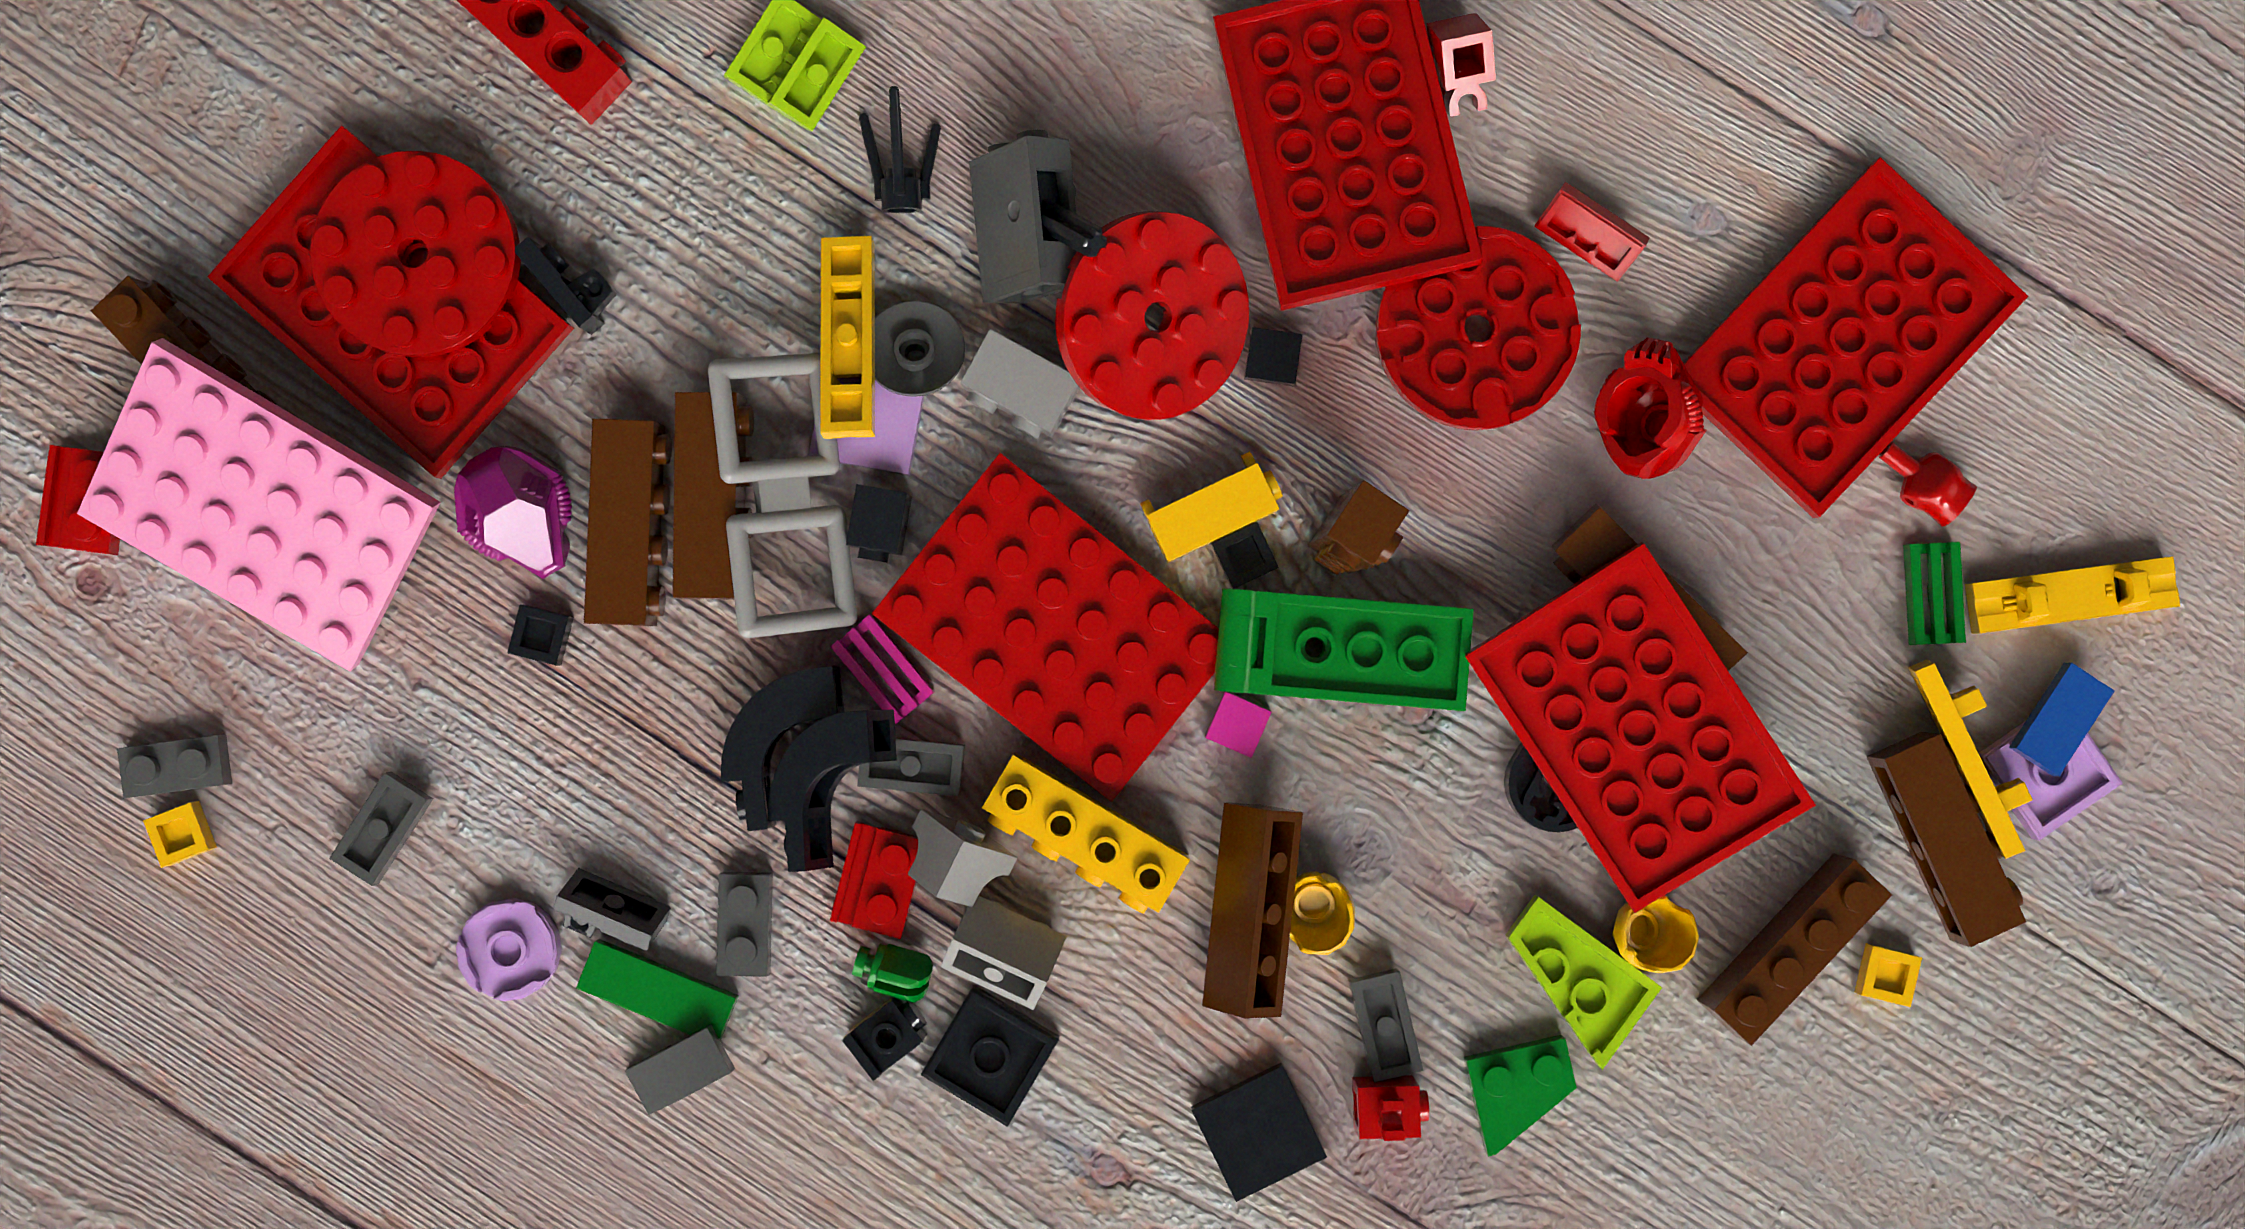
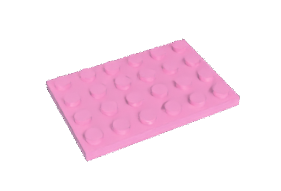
(256, 505)

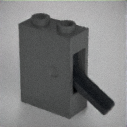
(1028, 218)

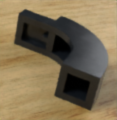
(761, 725)
(812, 770)

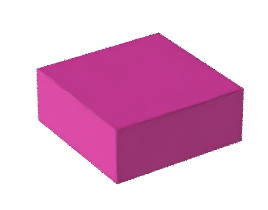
(1238, 724)

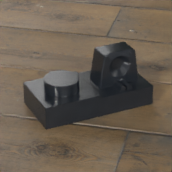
(581, 298)
(598, 903)

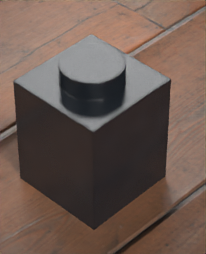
(878, 522)

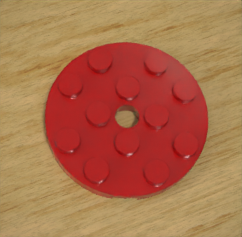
(371, 224)
(1105, 304)
(1493, 380)

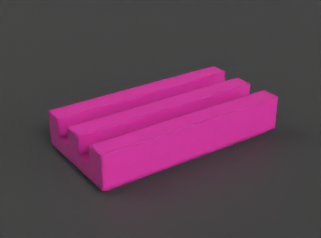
(855, 636)

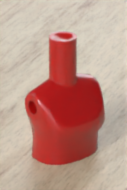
(1930, 483)

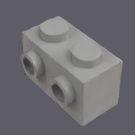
(1020, 384)
(1004, 952)

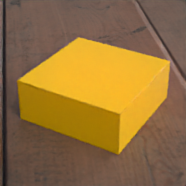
(180, 834)
(1888, 975)

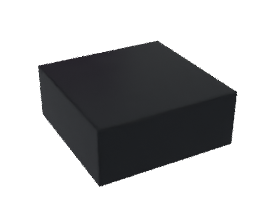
(1273, 356)
(1244, 555)
(540, 635)

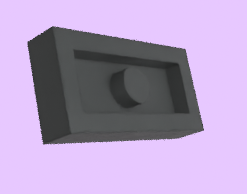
(174, 766)
(919, 768)
(381, 828)
(744, 924)
(1385, 1025)

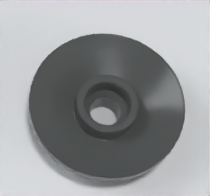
(920, 328)

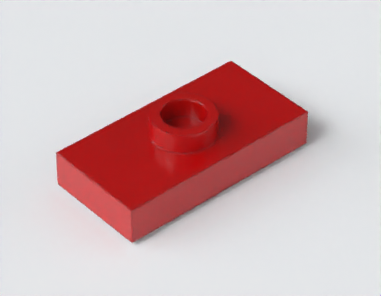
(1591, 231)

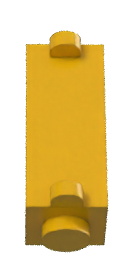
(1214, 510)

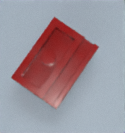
(65, 486)
(875, 881)

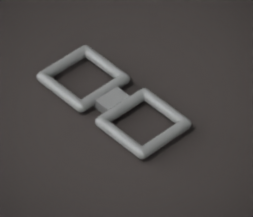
(780, 499)

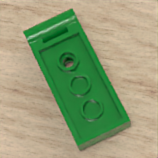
(1367, 655)

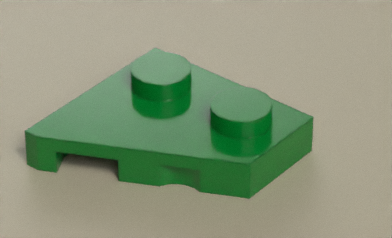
(1517, 1087)

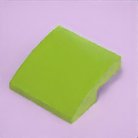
(794, 62)

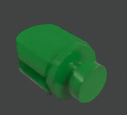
(895, 971)

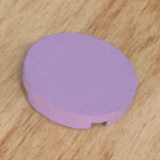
(509, 949)

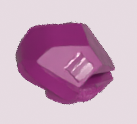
(514, 509)

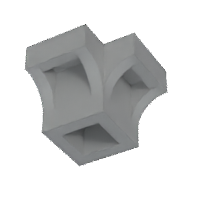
(956, 858)

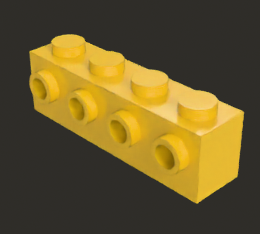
(1086, 833)

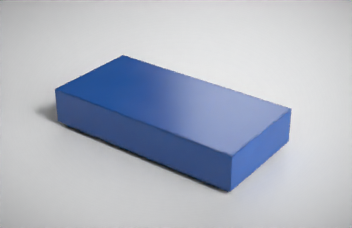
(2061, 719)

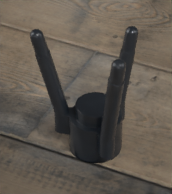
(900, 189)

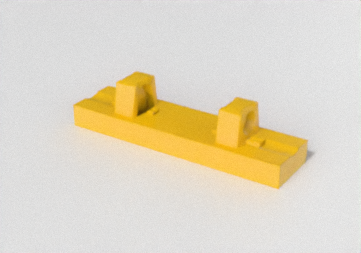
(847, 336)
(2071, 595)
(1947, 713)

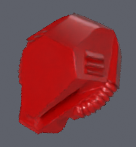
(1650, 411)

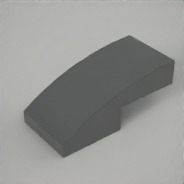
(680, 1069)

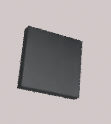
(990, 1055)
(1258, 1132)

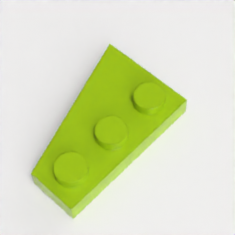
(1583, 978)

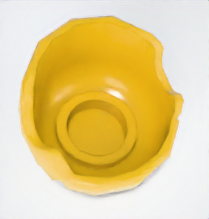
(1321, 913)
(1657, 936)

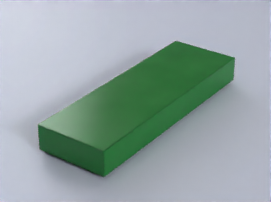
(655, 990)

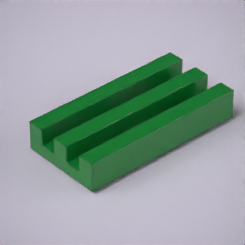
(1953, 593)

